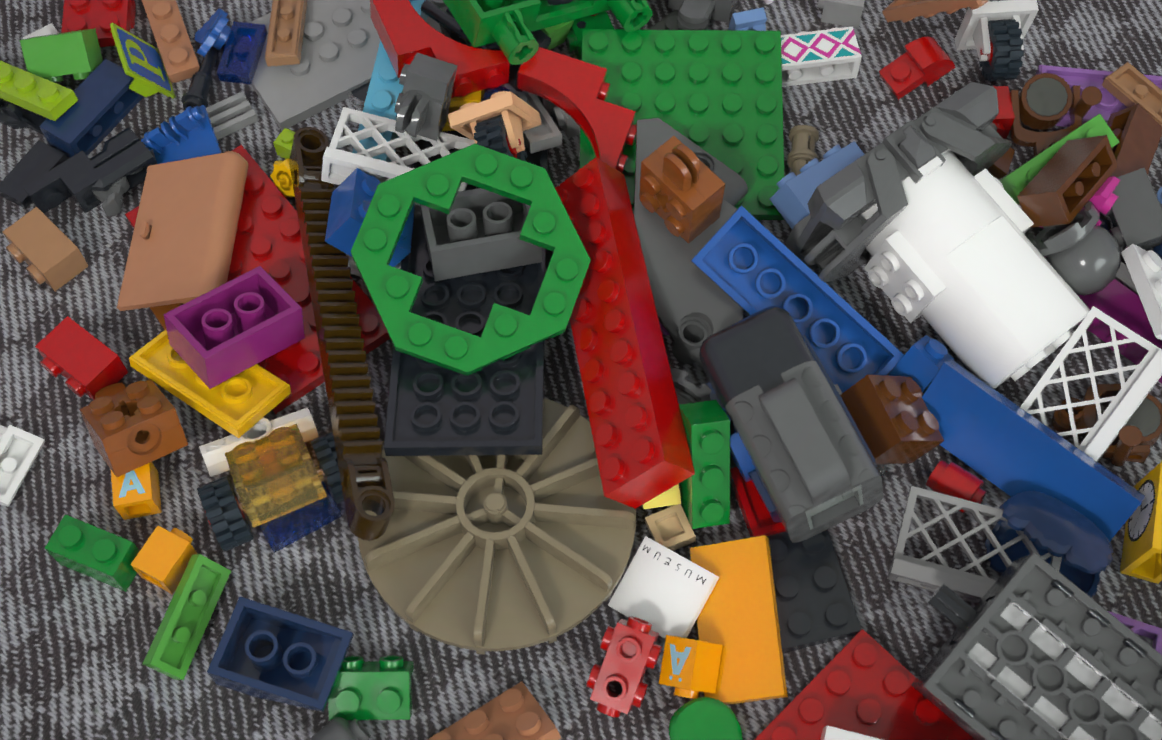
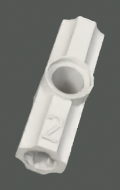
(214, 452)

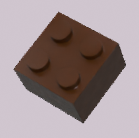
(892, 418)

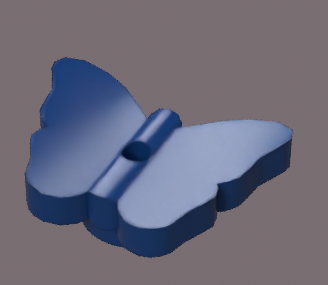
(213, 32)

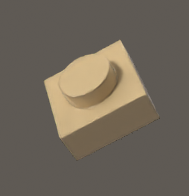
(670, 528)

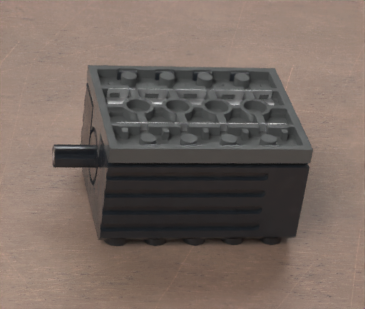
(1042, 664)

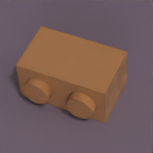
(45, 249)

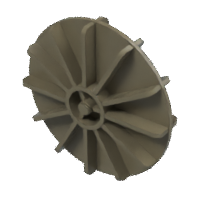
(502, 543)

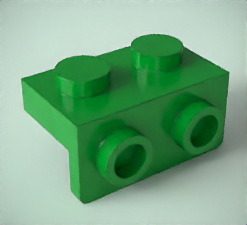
(372, 689)

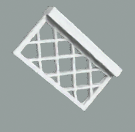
(340, 164)
(1122, 405)

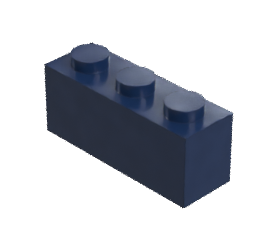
(101, 105)

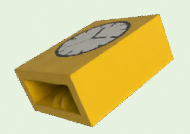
(1143, 532)

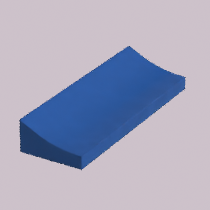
(764, 273)
(1022, 452)

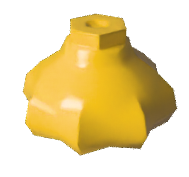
(282, 178)

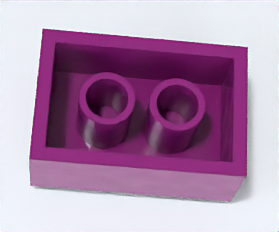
(234, 326)

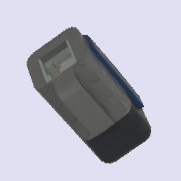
(792, 423)

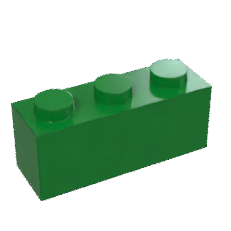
(707, 492)

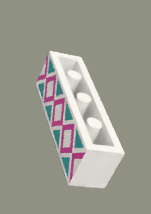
(819, 56)

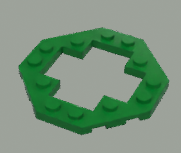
(437, 187)

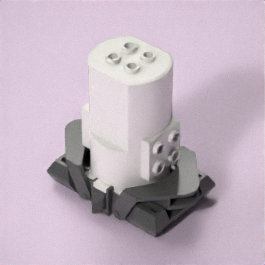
(945, 239)

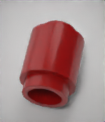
(956, 482)

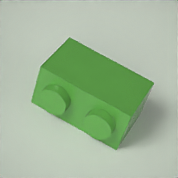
(62, 54)

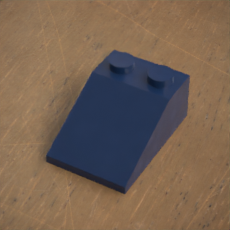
(279, 655)

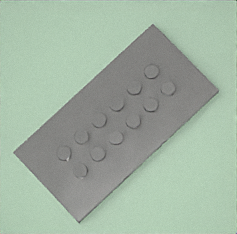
(334, 60)

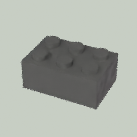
(477, 235)

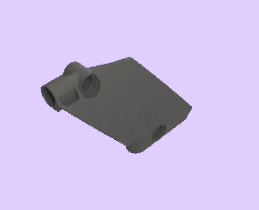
(683, 295)

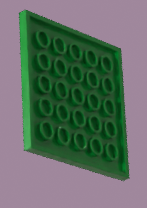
(710, 88)

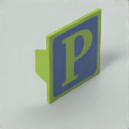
(142, 63)

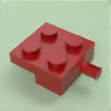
(98, 15)

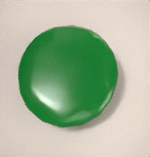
(704, 720)

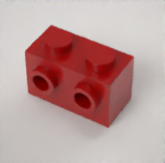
(80, 359)

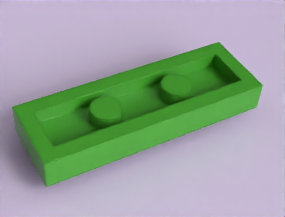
(187, 617)

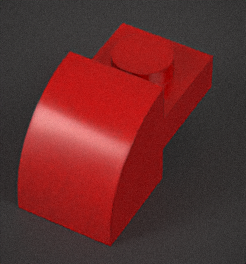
(920, 64)

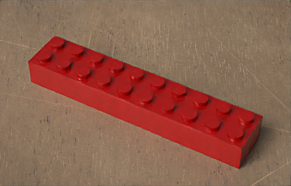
(622, 347)

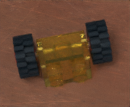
(271, 480)

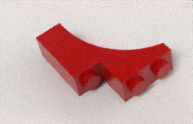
(407, 33)
(582, 94)

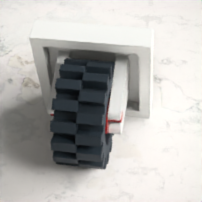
(997, 35)

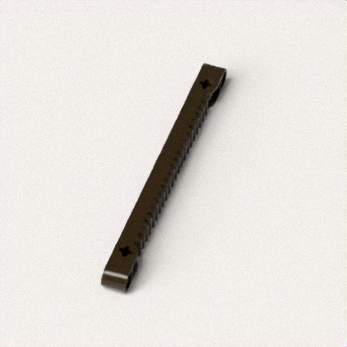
(349, 396)

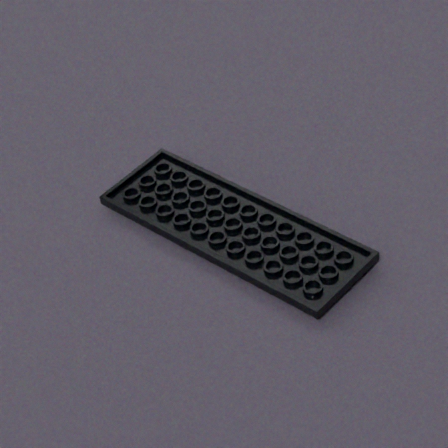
(476, 414)

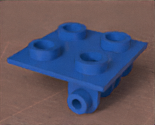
(185, 137)

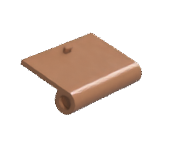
(184, 230)

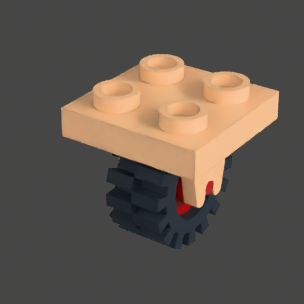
(497, 123)

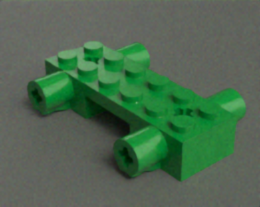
(512, 21)

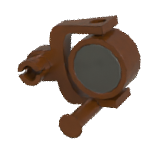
(1044, 104)
(1134, 438)

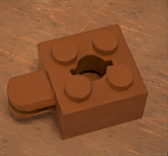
(680, 189)
(133, 425)

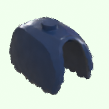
(1056, 530)

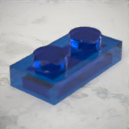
(242, 53)
(300, 522)

